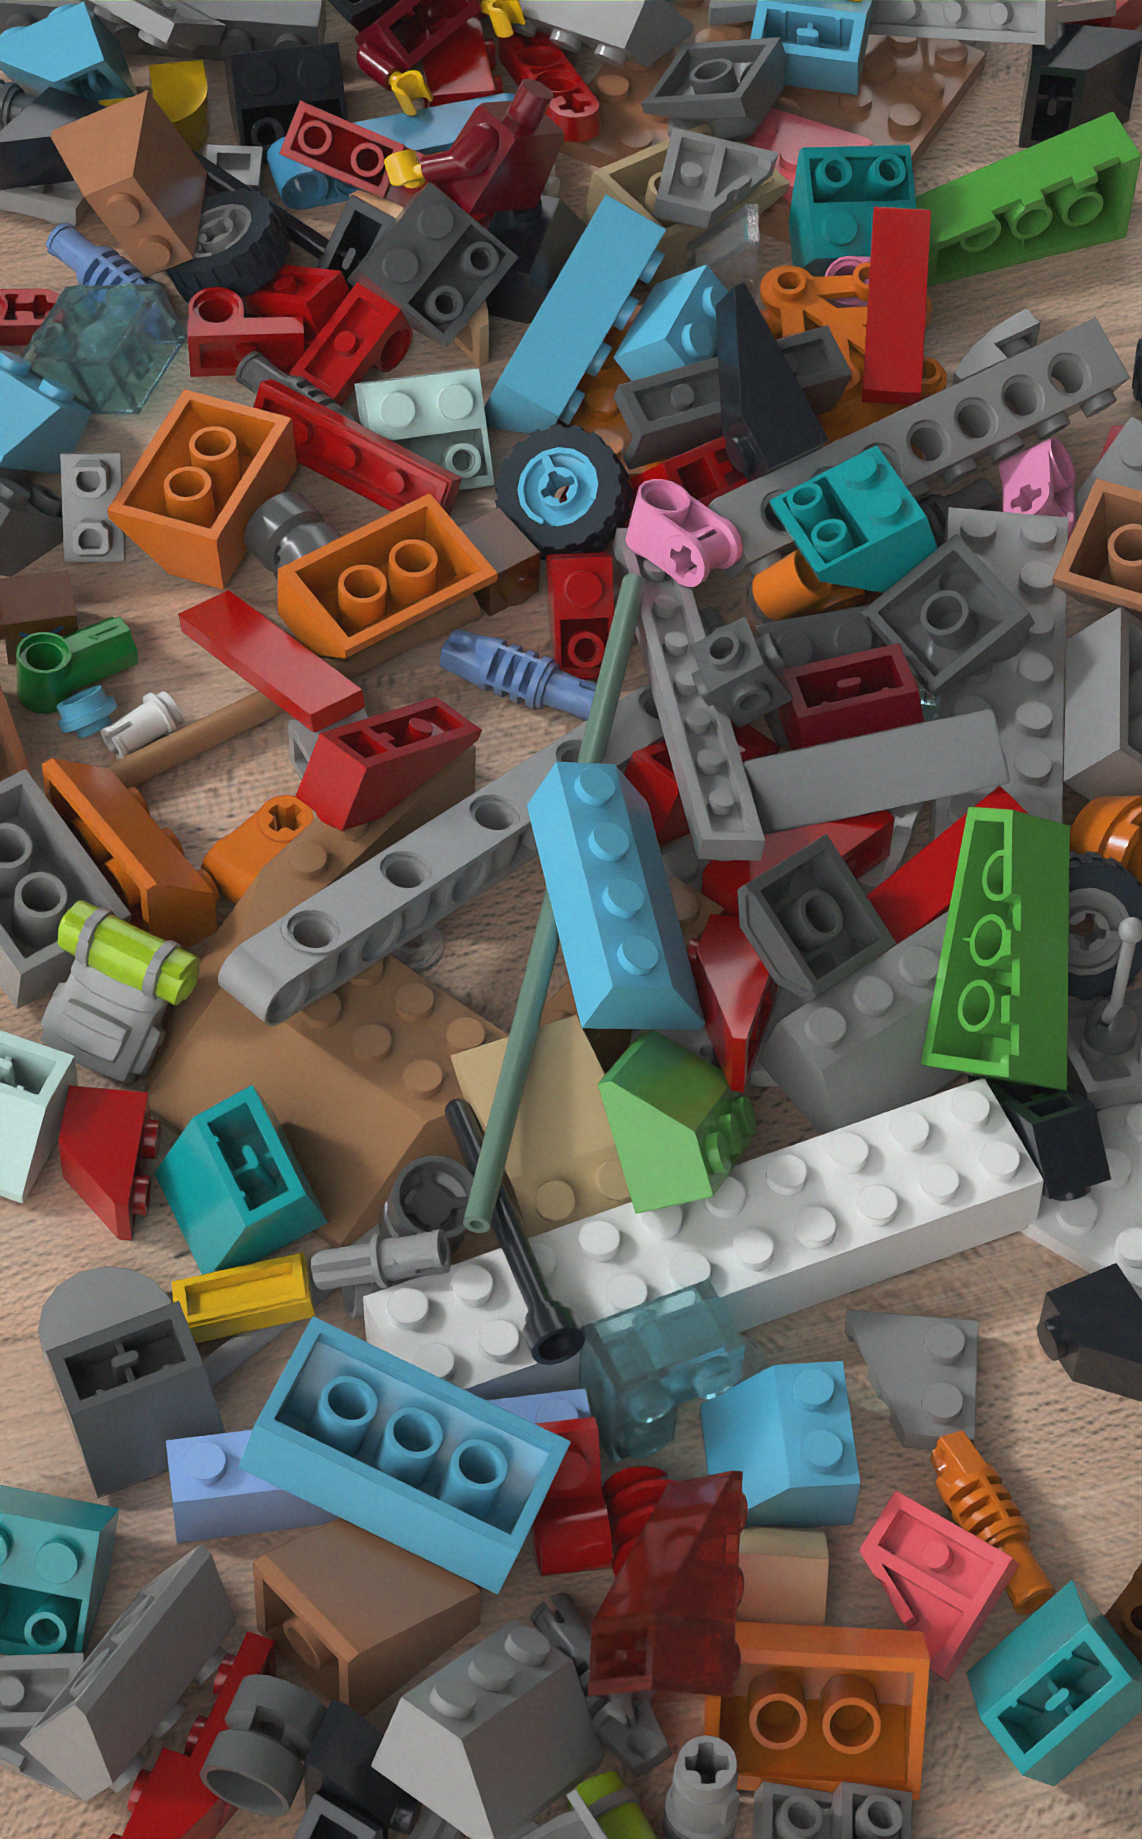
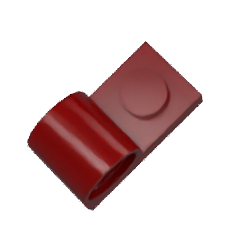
(300, 292)
(223, 337)
(356, 337)
(573, 1521)

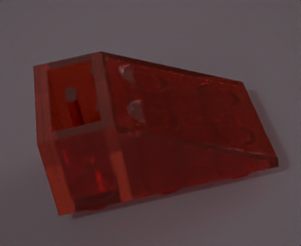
(675, 1602)

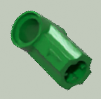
(57, 665)

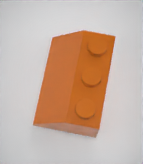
(203, 484)
(379, 579)
(133, 852)
(825, 1707)

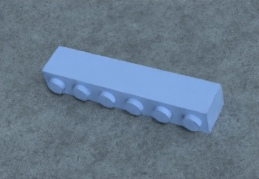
(221, 1500)

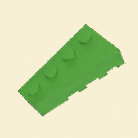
(1034, 203)
(1005, 954)

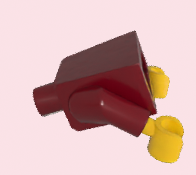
(414, 29)
(496, 159)

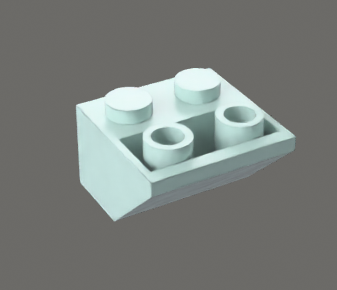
(434, 417)
(31, 1109)

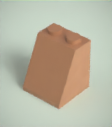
(138, 179)
(1105, 551)
(359, 1612)

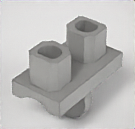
(88, 489)

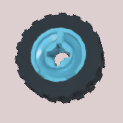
(595, 496)

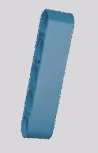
(426, 132)

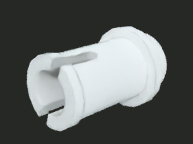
(142, 725)

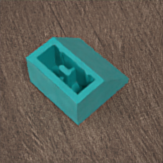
(837, 200)
(857, 523)
(237, 1185)
(51, 1570)
(1057, 1686)

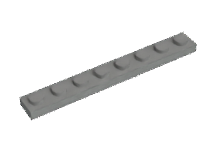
(697, 736)

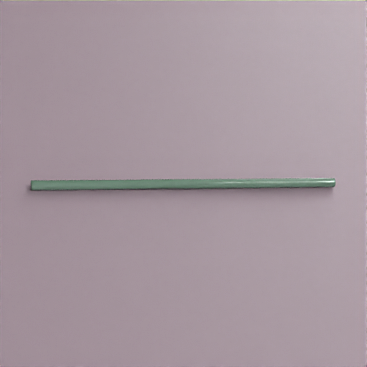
(546, 936)

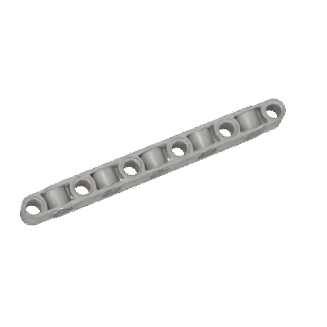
(413, 880)

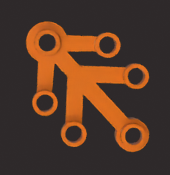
(846, 324)

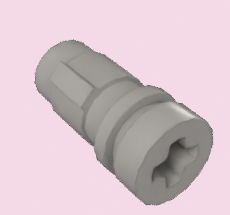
(702, 1792)

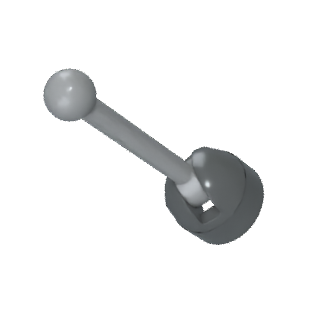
(1120, 1017)

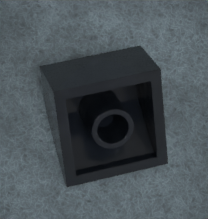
(543, 243)

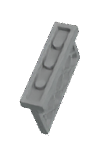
(984, 19)

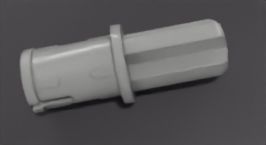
(382, 1260)

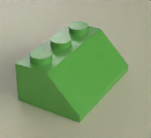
(673, 1122)

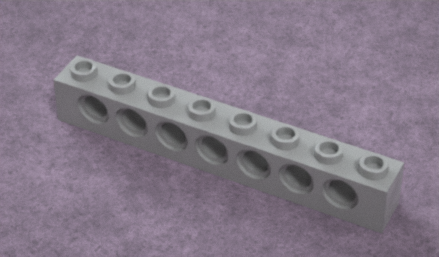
(1077, 358)

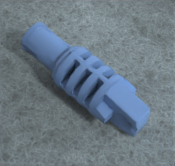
(92, 263)
(522, 675)

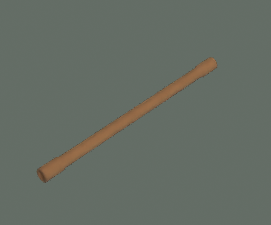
(258, 708)

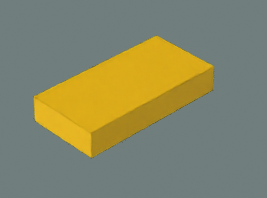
(246, 1297)

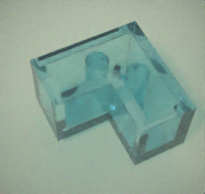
(653, 1360)

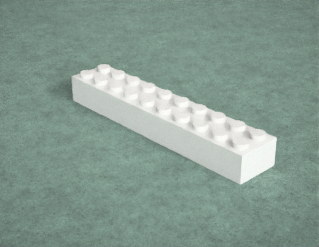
(769, 1241)

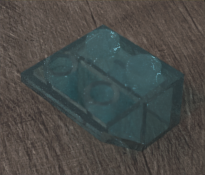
(107, 344)

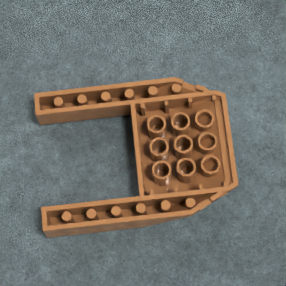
(366, 1066)

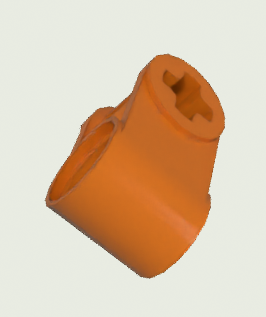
(793, 591)
(243, 853)

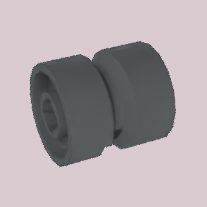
(286, 530)
(428, 1197)
(261, 1754)

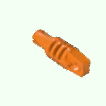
(985, 1509)

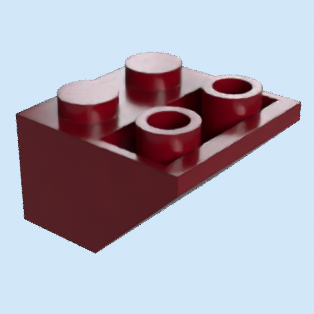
(850, 697)

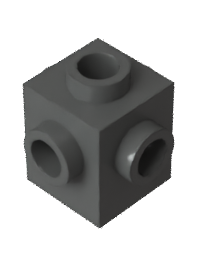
(741, 671)

